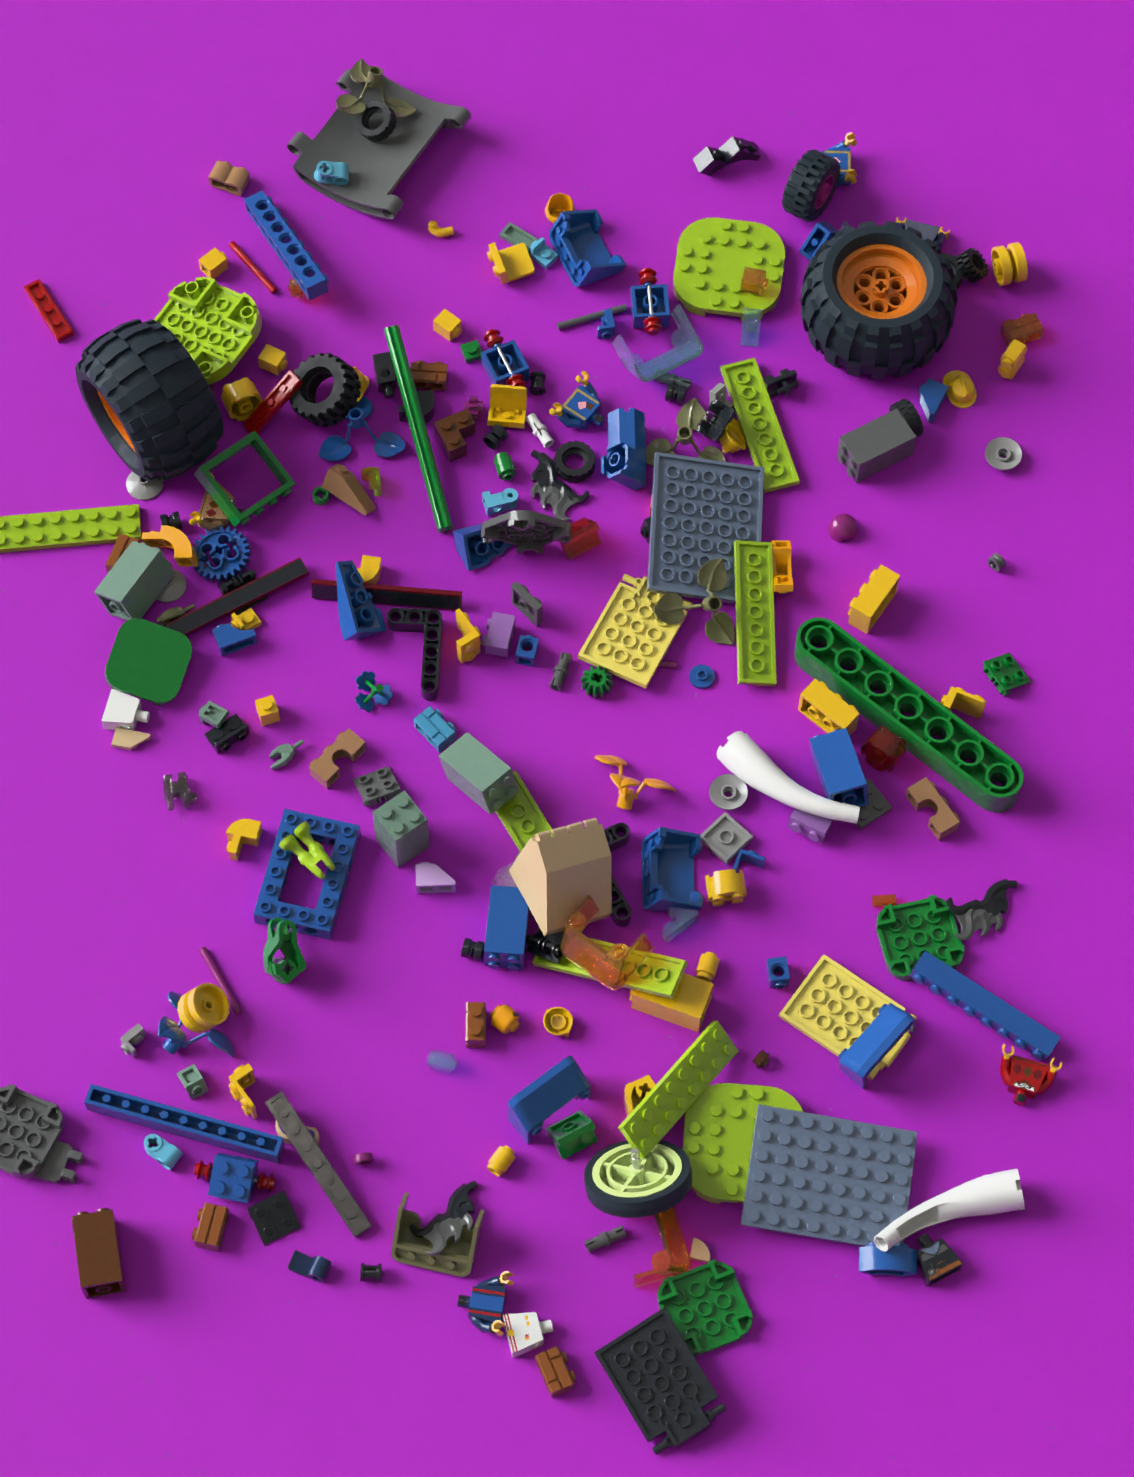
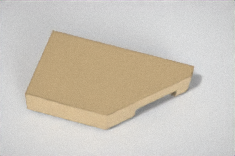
(128, 739)

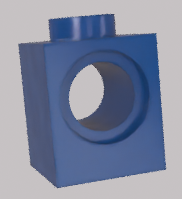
(527, 657)
(777, 964)

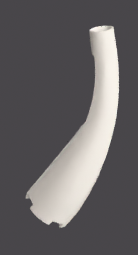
(757, 770)
(978, 1197)

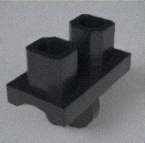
(782, 384)

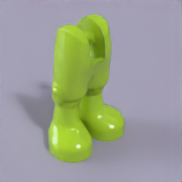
(311, 857)

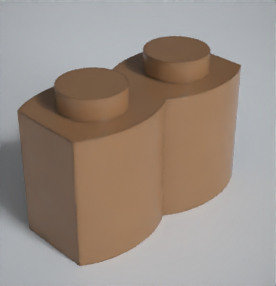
(229, 178)

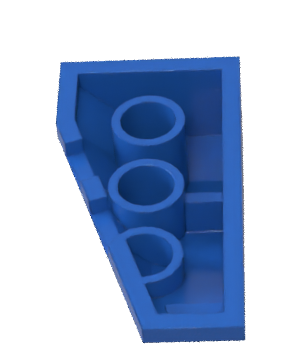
(473, 550)
(356, 610)

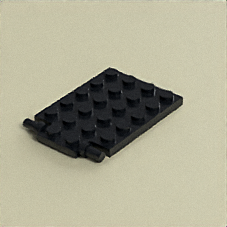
(660, 1381)

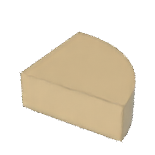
(699, 1251)

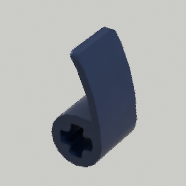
(310, 1267)

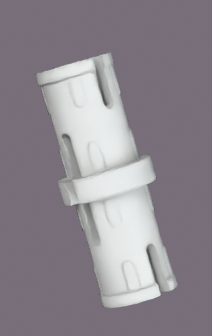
(543, 436)

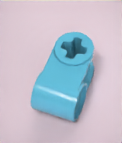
(333, 173)
(164, 1153)

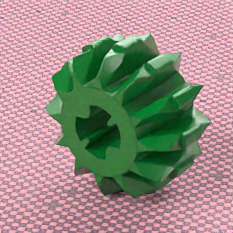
(596, 681)

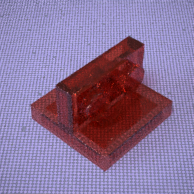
(582, 538)

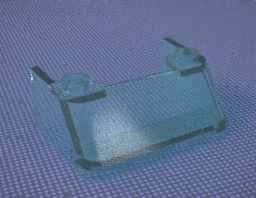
(686, 348)

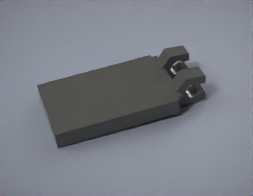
(54, 1167)

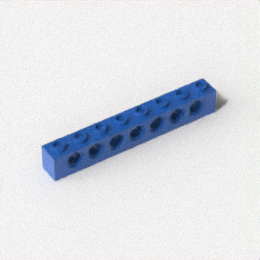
(286, 245)

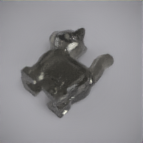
(178, 789)

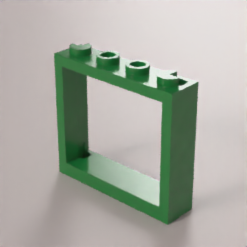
(219, 496)

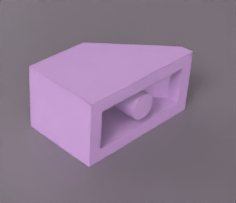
(433, 879)

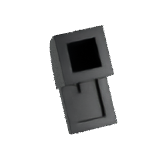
(427, 405)

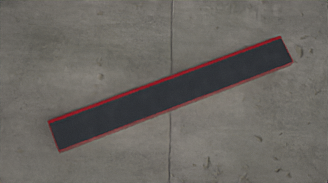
(395, 595)
(239, 598)

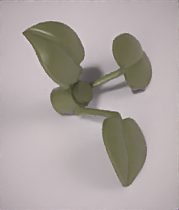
(372, 76)
(686, 419)
(720, 627)

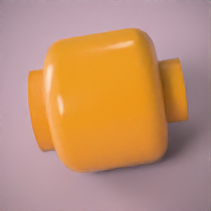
(505, 1019)

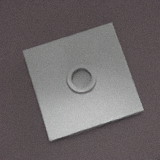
(725, 838)

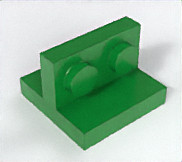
(572, 1134)

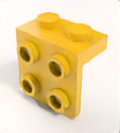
(510, 262)
(507, 406)
(470, 644)
(964, 702)
(239, 1081)

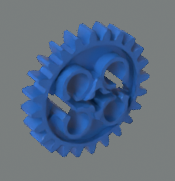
(213, 543)

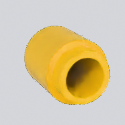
(707, 966)
(501, 1160)

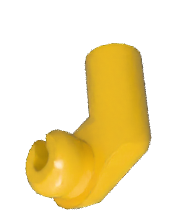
(438, 231)

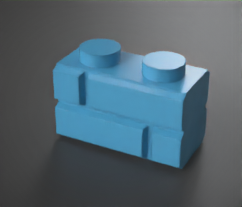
(435, 728)

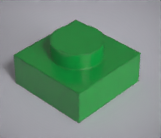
(471, 351)

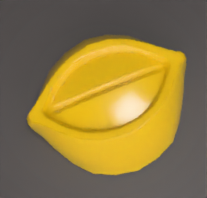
(558, 1021)

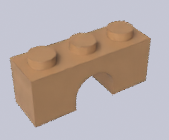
(346, 745)
(925, 795)

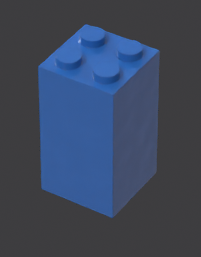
(839, 768)
(506, 928)

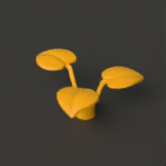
(626, 794)

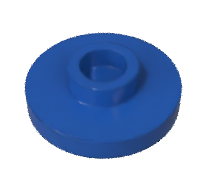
(701, 676)

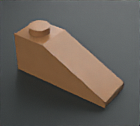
(347, 488)

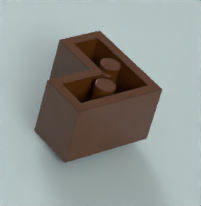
(452, 432)

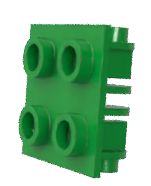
(1005, 673)

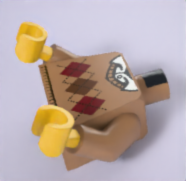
(210, 514)

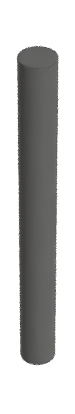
(590, 317)

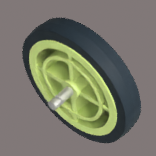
(636, 1186)

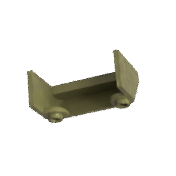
(454, 1260)

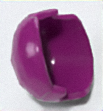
(842, 527)

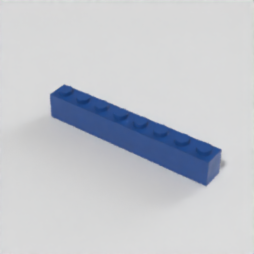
(984, 1006)

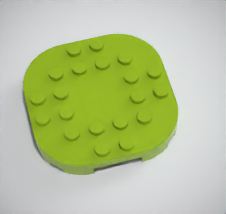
(713, 262)
(211, 324)
(721, 1137)

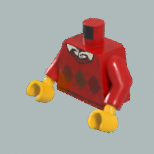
(1026, 1076)

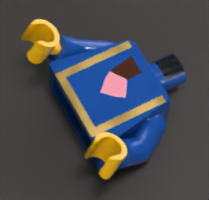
(843, 154)
(581, 407)

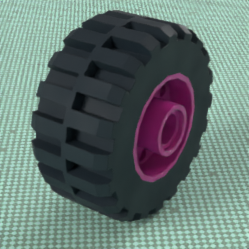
(811, 185)

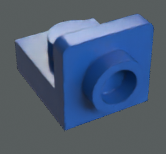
(607, 329)

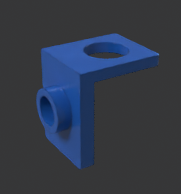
(750, 857)

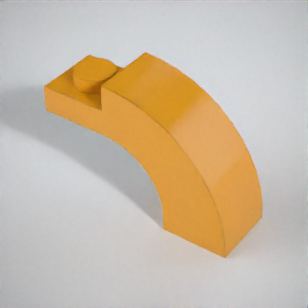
(175, 539)
(782, 566)

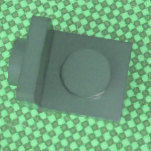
(212, 714)
(192, 1081)

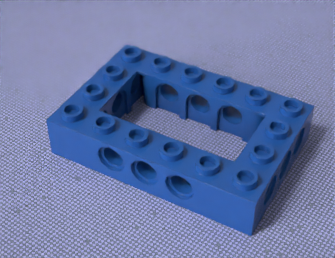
(308, 921)

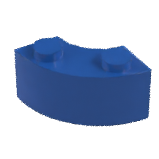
(896, 1261)

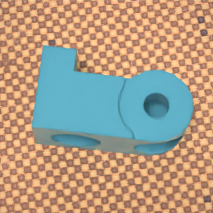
(500, 501)

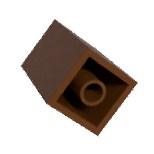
(98, 1253)

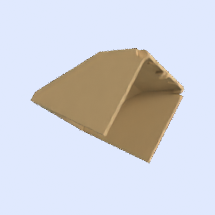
(562, 871)

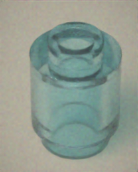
(441, 1061)

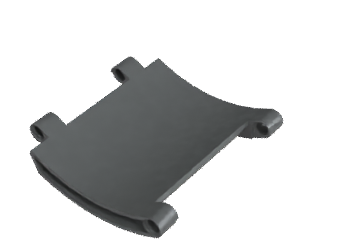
(378, 165)

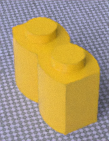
(1012, 359)

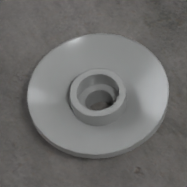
(1005, 447)
(143, 490)
(174, 589)
(728, 784)

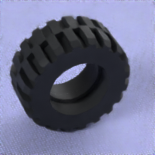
(341, 399)

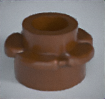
(761, 1059)

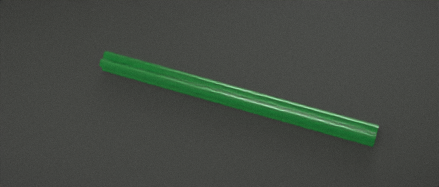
(418, 429)

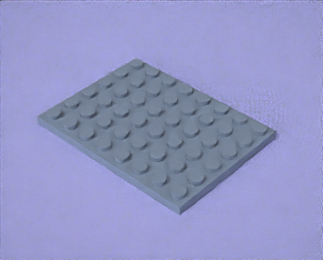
(697, 517)
(826, 1176)

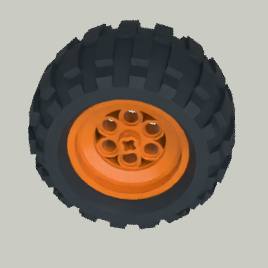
(882, 269)
(149, 399)

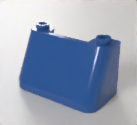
(582, 249)
(669, 870)

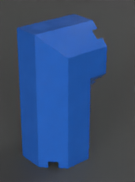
(626, 448)

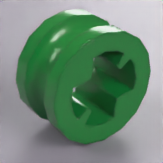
(316, 498)

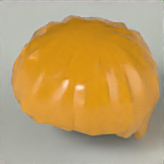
(558, 203)

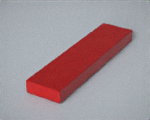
(48, 310)
(273, 402)

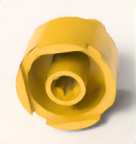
(240, 398)
(726, 886)

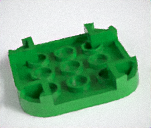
(148, 661)
(914, 928)
(706, 1306)

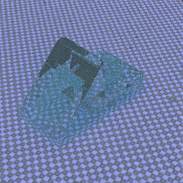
(750, 327)
(682, 920)

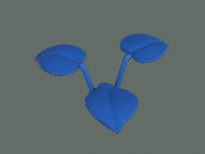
(337, 449)
(176, 1037)

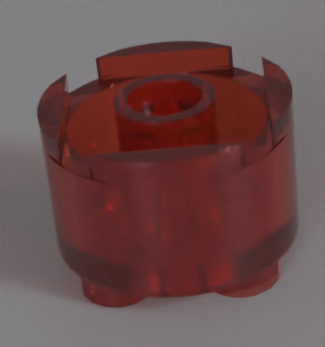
(883, 749)

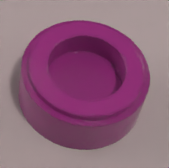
(363, 1158)

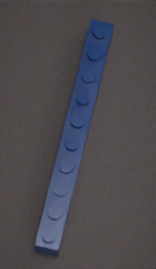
(184, 1123)

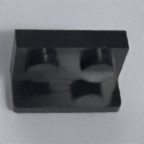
(228, 733)

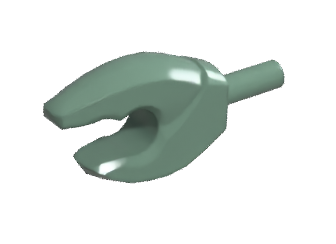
(286, 751)

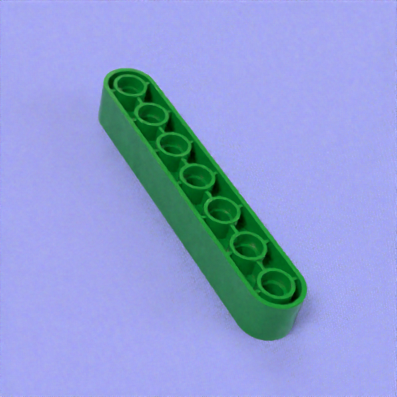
(904, 696)

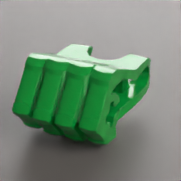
(293, 963)

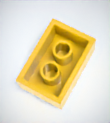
(873, 598)
(827, 709)

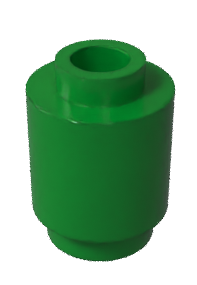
(504, 466)

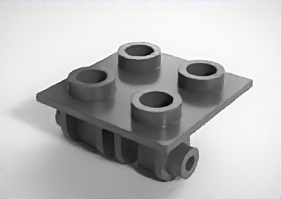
(377, 785)

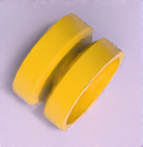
(1009, 264)
(203, 1007)

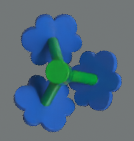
(380, 692)

